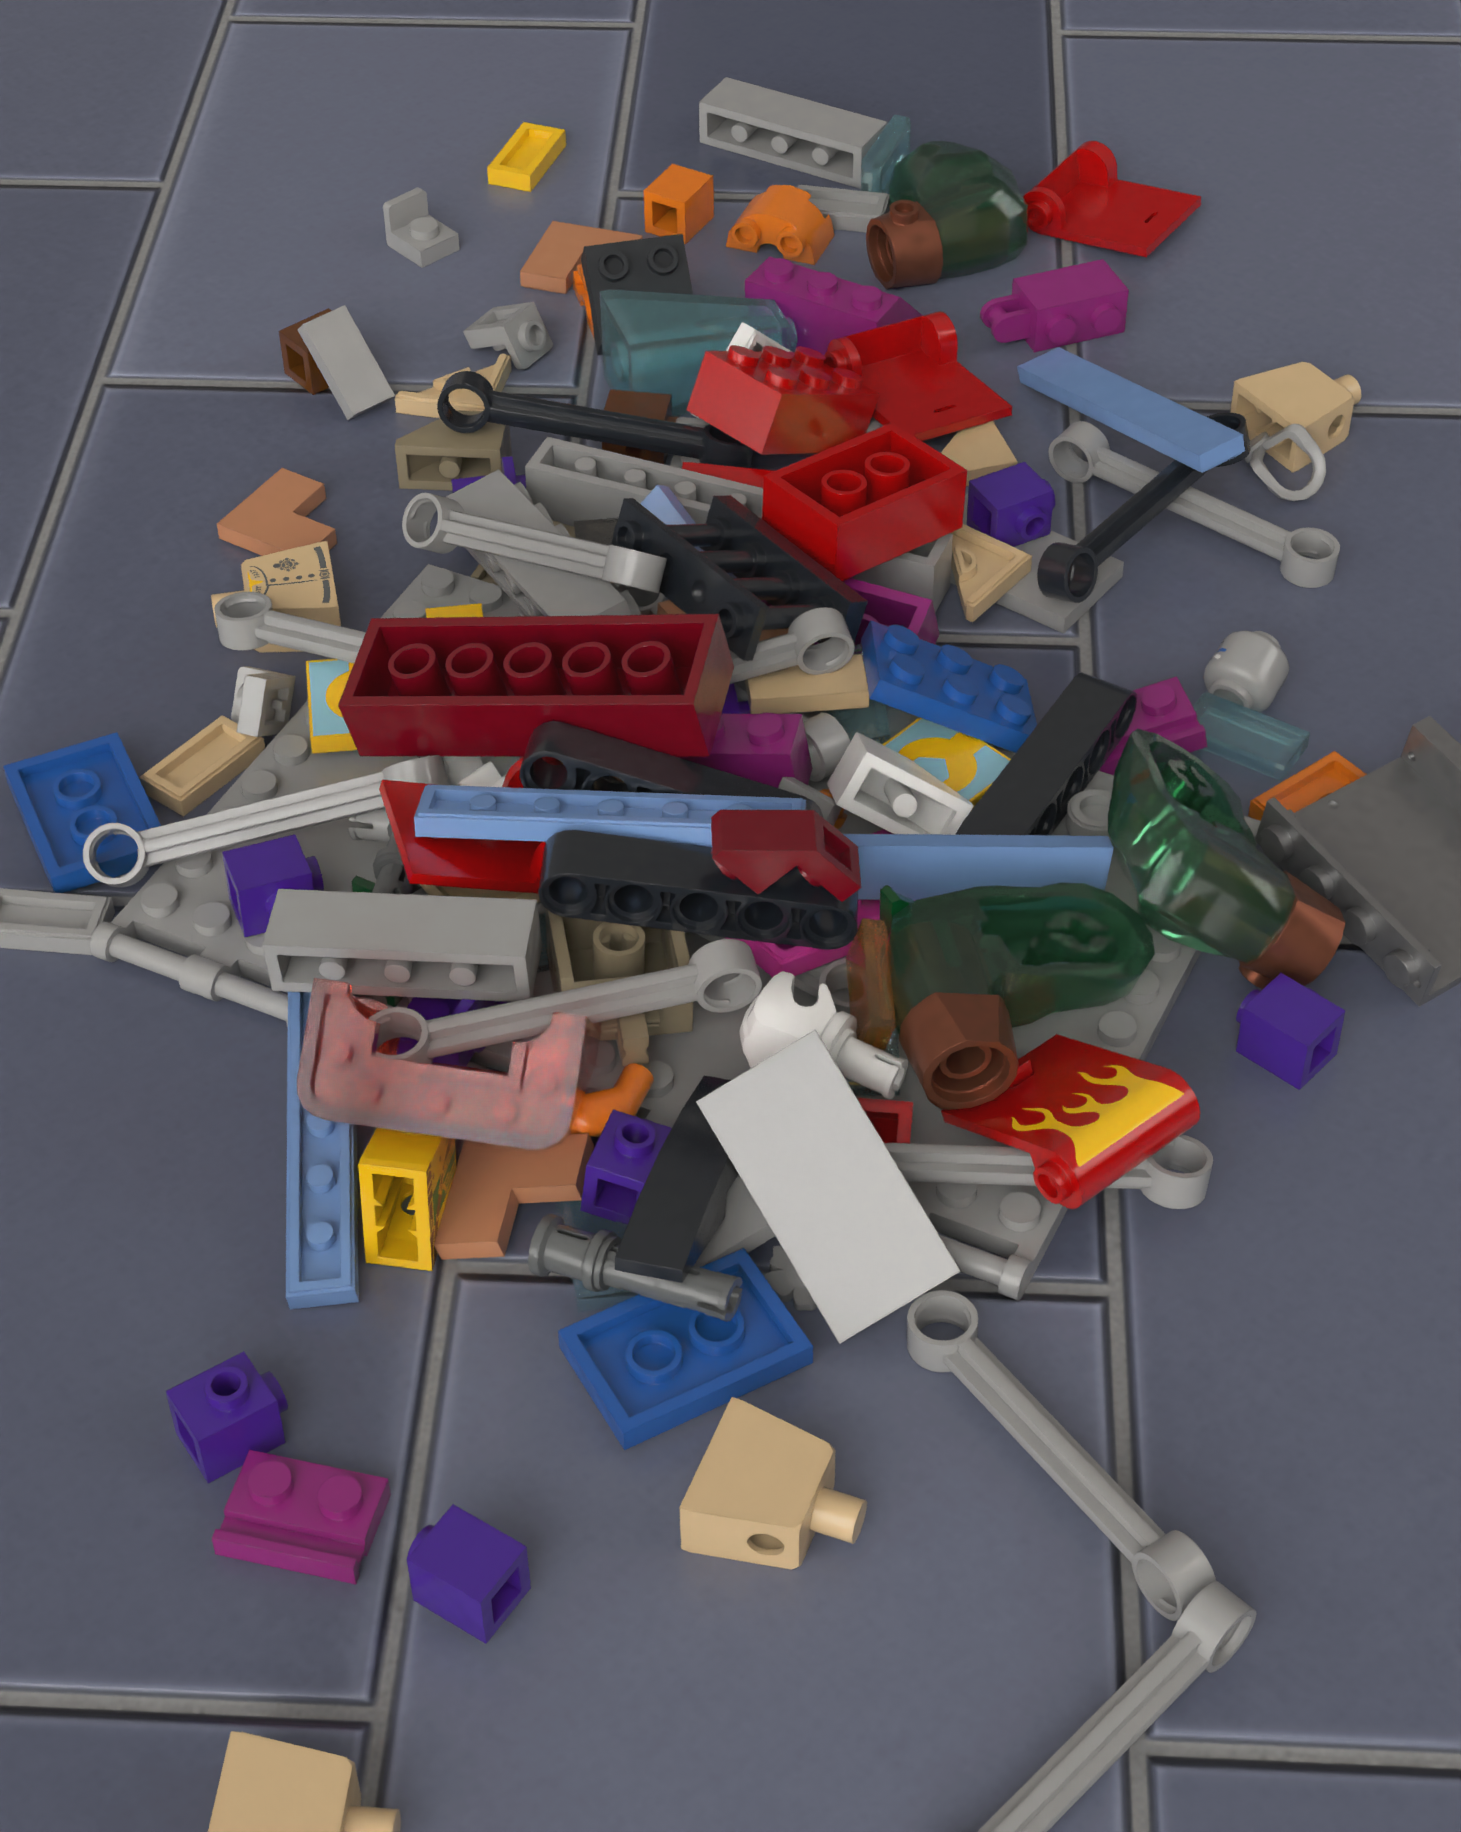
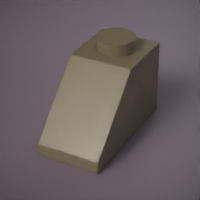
(437, 454)

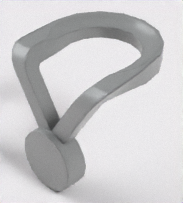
(1303, 440)

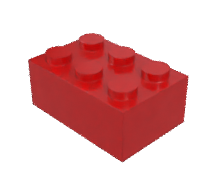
(781, 399)
(866, 500)

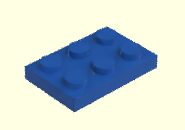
(947, 686)
(70, 796)
(668, 1364)

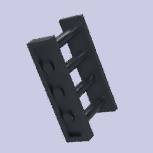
(754, 552)

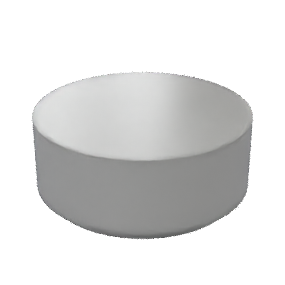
(1088, 813)

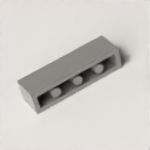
(787, 130)
(404, 944)

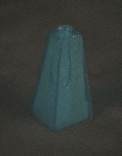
(661, 338)

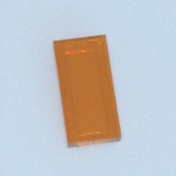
(870, 984)

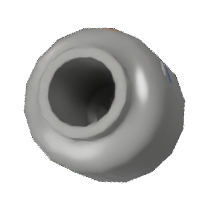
(1247, 669)

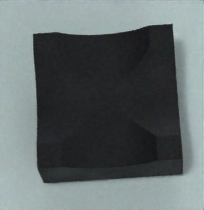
(634, 265)

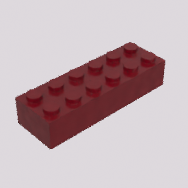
(494, 679)

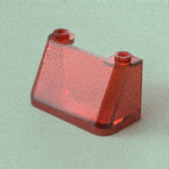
(516, 1109)

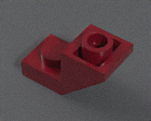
(769, 843)

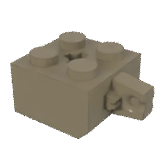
(599, 952)

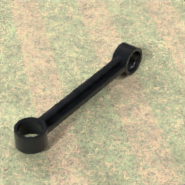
(705, 443)
(1072, 570)

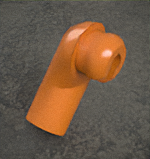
(624, 1097)

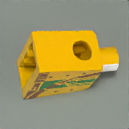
(389, 1172)

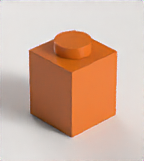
(679, 202)

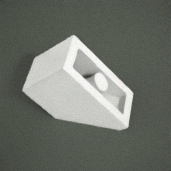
(895, 791)

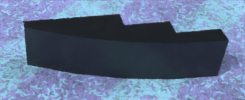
(681, 1197)

